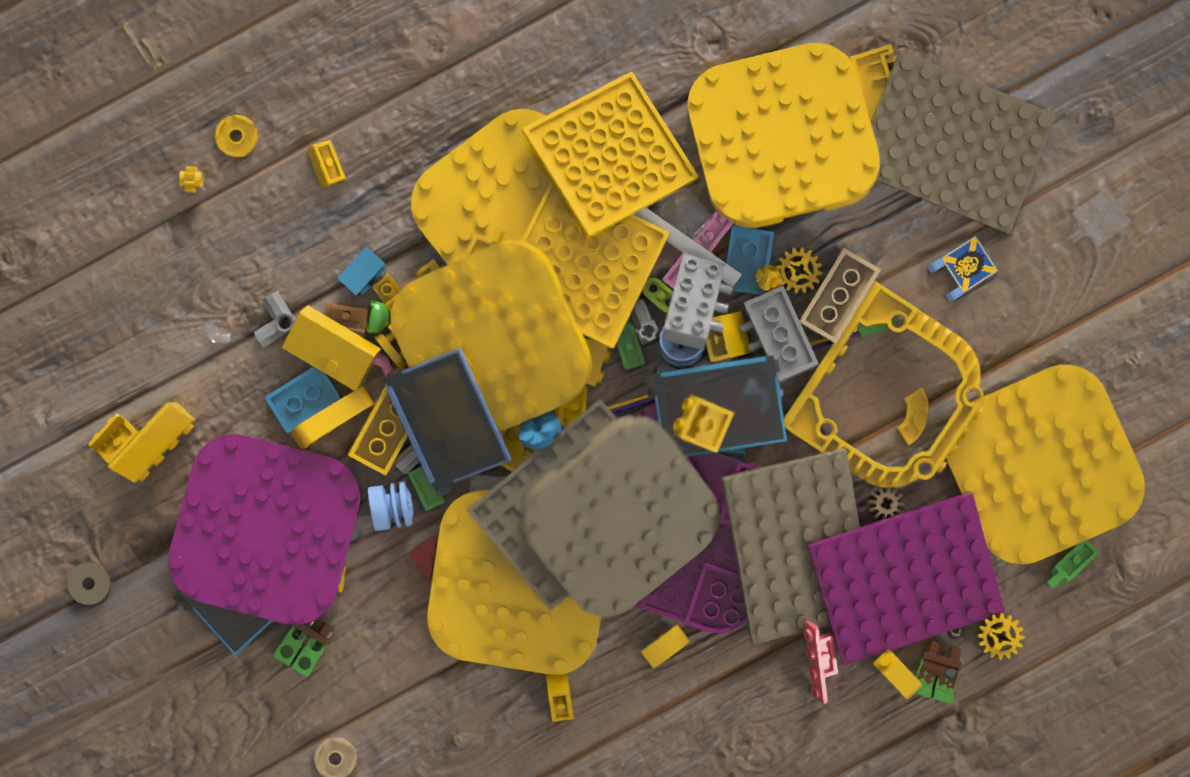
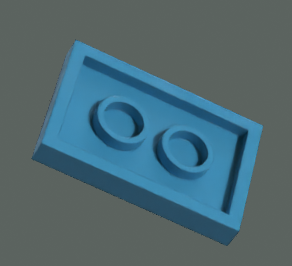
(746, 253)
(302, 398)

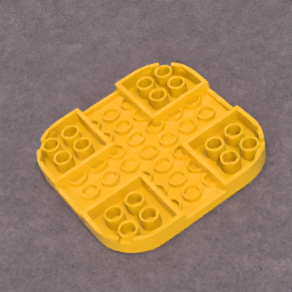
(783, 134)
(480, 187)
(507, 321)
(1047, 465)
(489, 612)

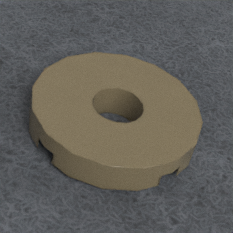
(76, 583)

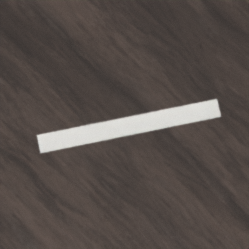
(687, 245)

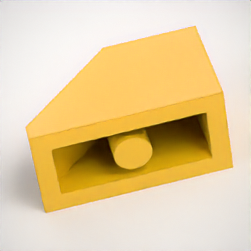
(897, 674)
(559, 697)

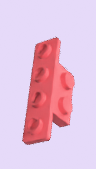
(821, 658)

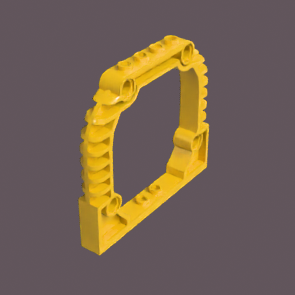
(880, 308)

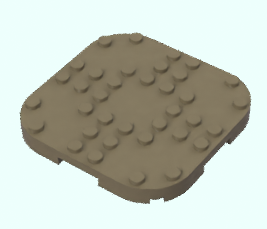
(620, 516)

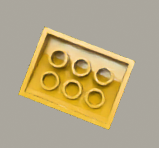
(152, 442)

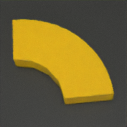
(916, 416)

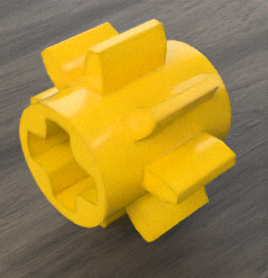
(190, 179)
(768, 277)

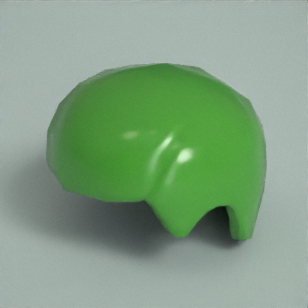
(377, 318)

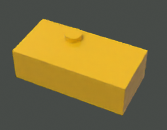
(331, 348)
(380, 436)

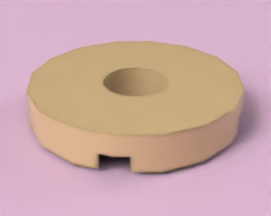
(339, 746)

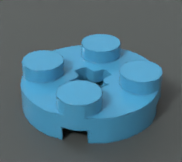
(549, 426)

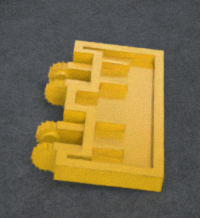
(873, 74)

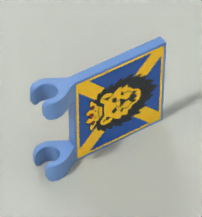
(967, 265)

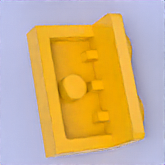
(573, 409)
(113, 438)

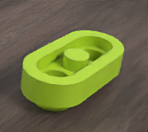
(658, 297)

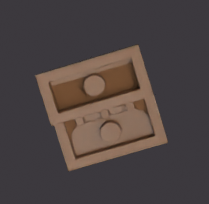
(348, 315)

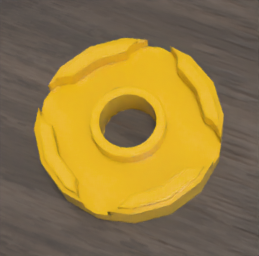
(248, 139)

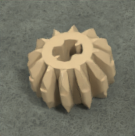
(879, 500)

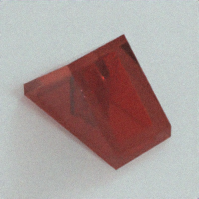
(424, 555)

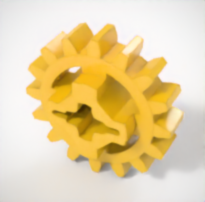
(806, 257)
(1005, 627)

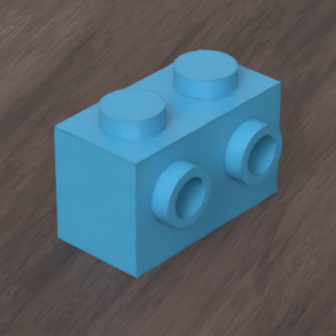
(362, 272)

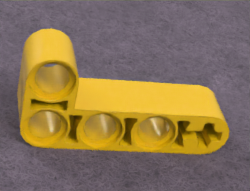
(331, 417)

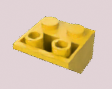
(730, 341)

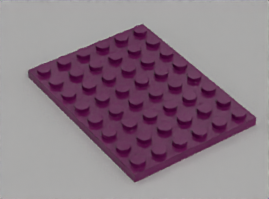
(906, 578)

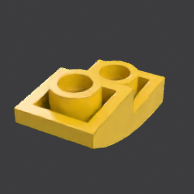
(386, 290)
(665, 646)

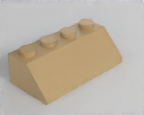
(839, 296)

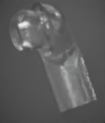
(214, 333)

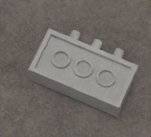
(695, 302)
(779, 333)

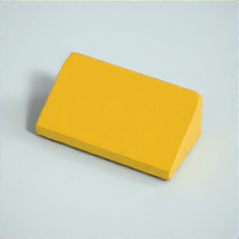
(325, 164)

